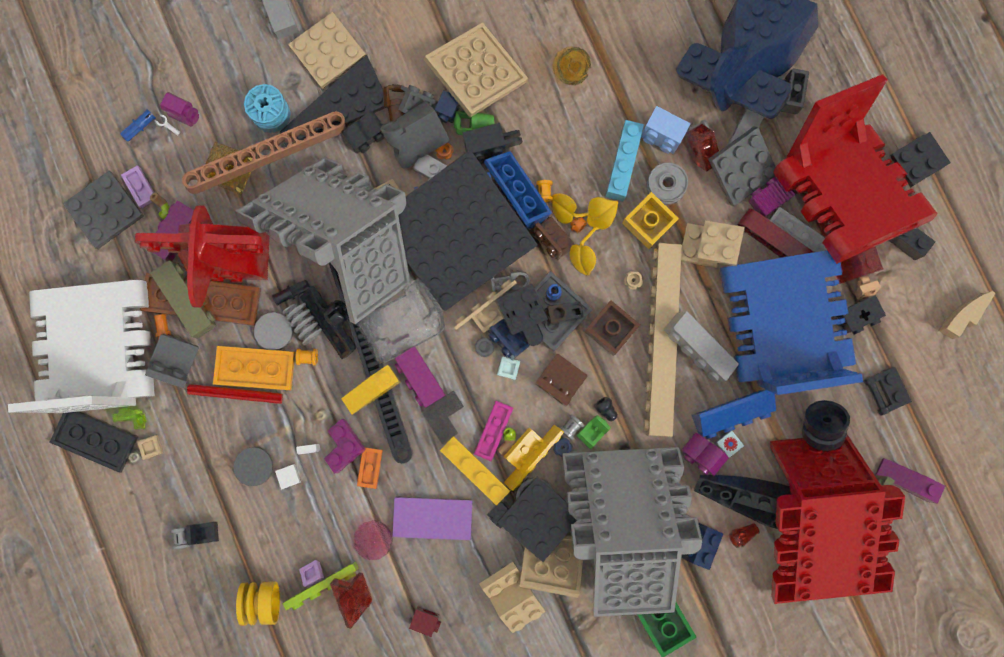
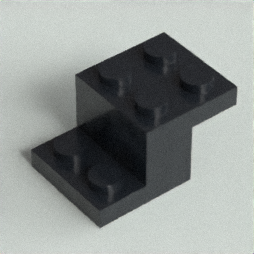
(920, 158)

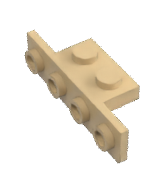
(488, 313)

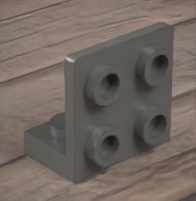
(171, 360)

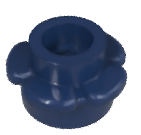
(567, 447)

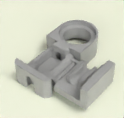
(499, 281)

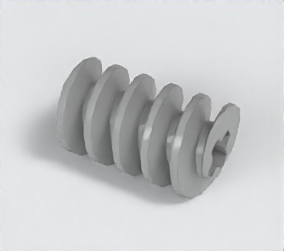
(302, 323)

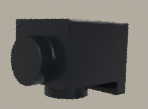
(496, 513)

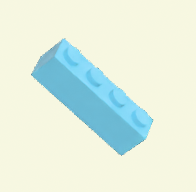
(624, 160)

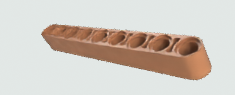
(259, 160)

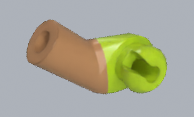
(162, 203)
(509, 441)

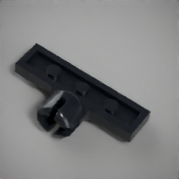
(330, 319)

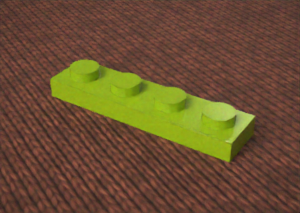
(314, 591)

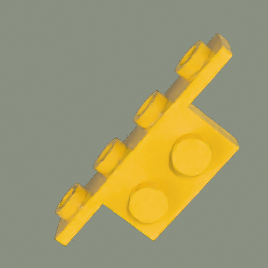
(528, 452)

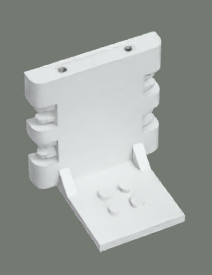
(89, 348)

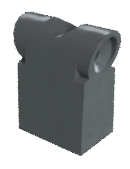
(415, 134)

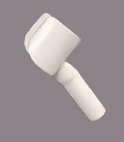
(167, 125)

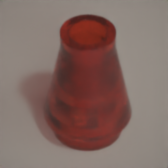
(742, 535)

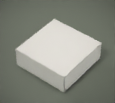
(308, 449)
(287, 476)

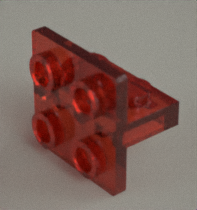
(351, 598)

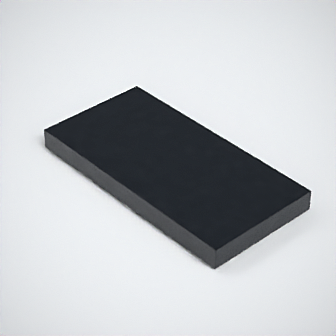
(94, 440)

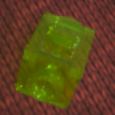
(127, 414)

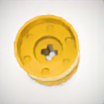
(258, 603)

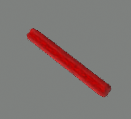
(231, 393)

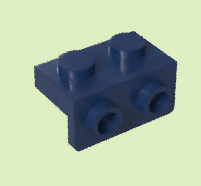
(511, 345)
(710, 543)

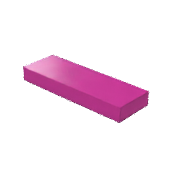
(493, 431)

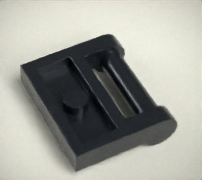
(892, 388)

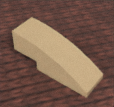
(966, 315)

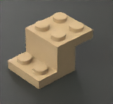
(712, 244)
(512, 603)

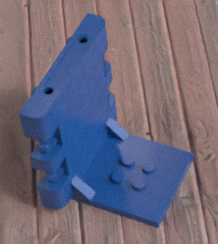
(790, 324)

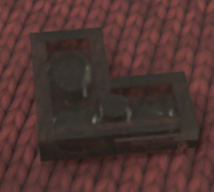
(438, 414)

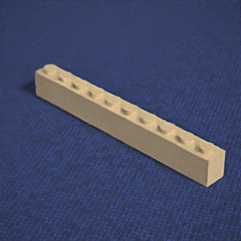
(662, 349)

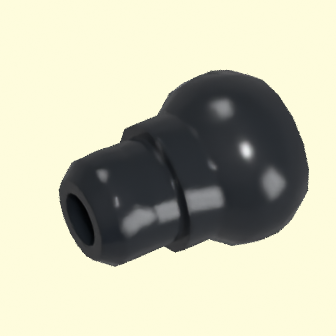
(606, 408)

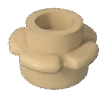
(633, 275)

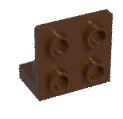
(553, 238)
(561, 379)

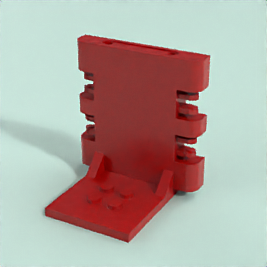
(846, 179)
(832, 525)

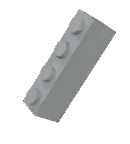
(280, 17)
(701, 347)

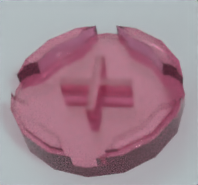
(373, 540)

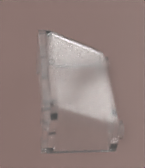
(402, 323)

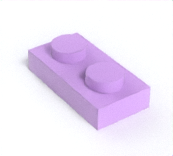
(138, 186)

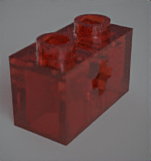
(702, 145)

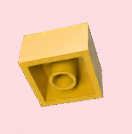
(650, 220)

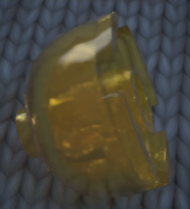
(571, 65)

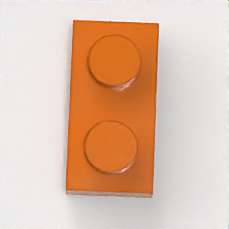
(370, 468)

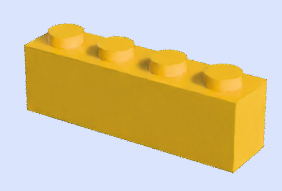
(475, 470)

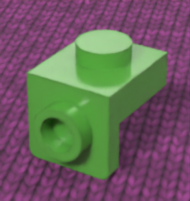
(593, 431)

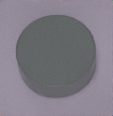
(484, 347)

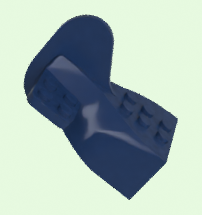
(756, 48)

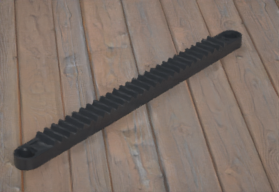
(386, 403)

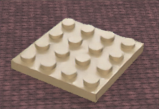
(476, 69)

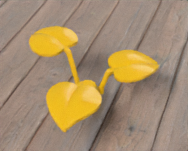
(599, 216)

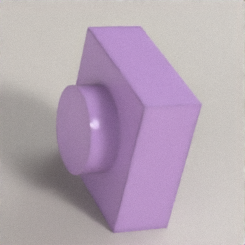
(311, 574)

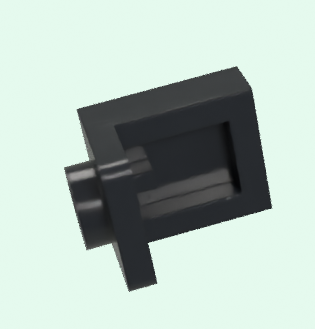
(202, 533)

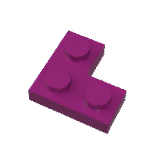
(347, 447)

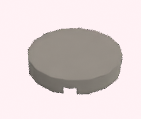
(273, 331)

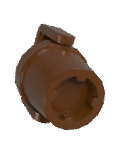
(393, 105)

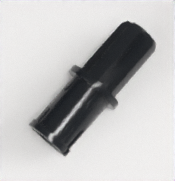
(290, 292)

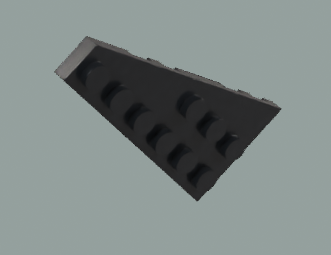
(351, 95)

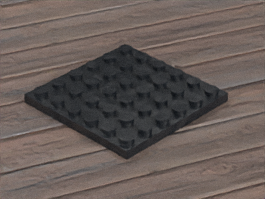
(460, 231)

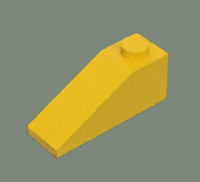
(370, 389)

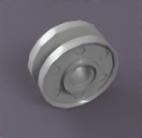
(667, 172)

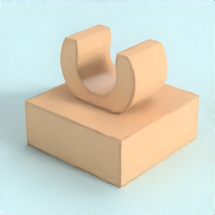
(866, 288)

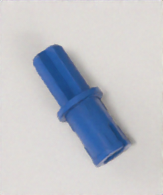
(137, 125)

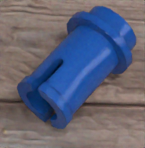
(554, 296)

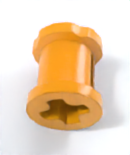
(544, 189)
(306, 357)

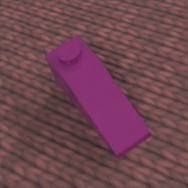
(912, 481)

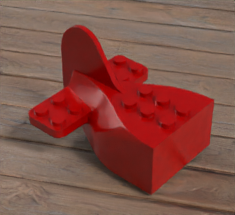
(212, 252)

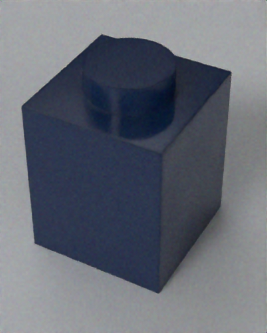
(446, 107)

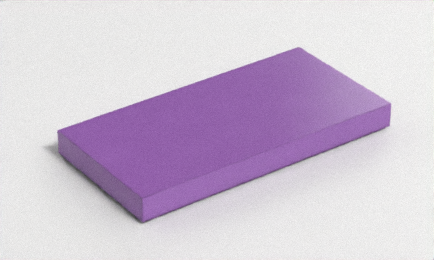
(432, 518)

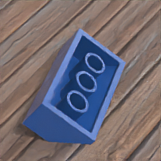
(518, 189)
(734, 412)

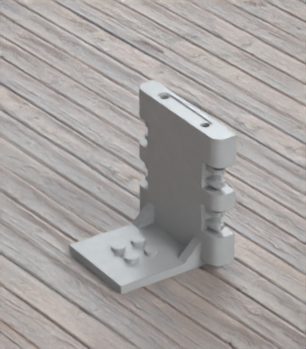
(340, 224)
(631, 525)

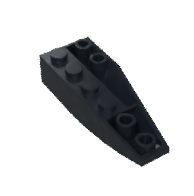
(744, 495)

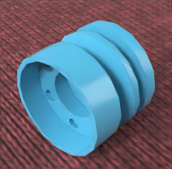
(270, 117)

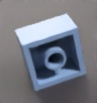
(665, 130)

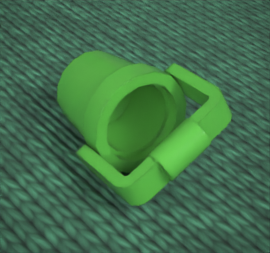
(477, 121)

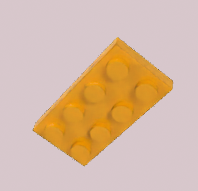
(254, 368)

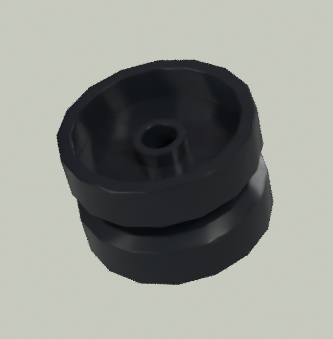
(825, 425)

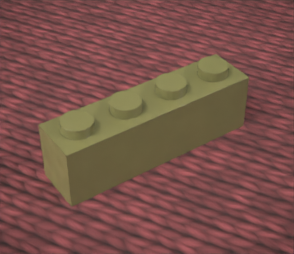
(174, 287)

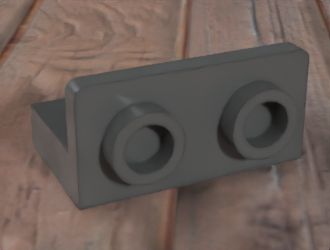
(413, 98)

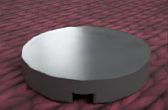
(253, 466)

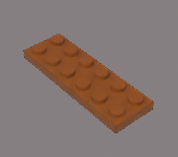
(226, 301)

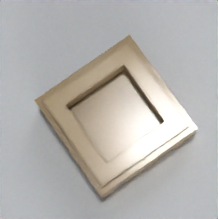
(150, 447)

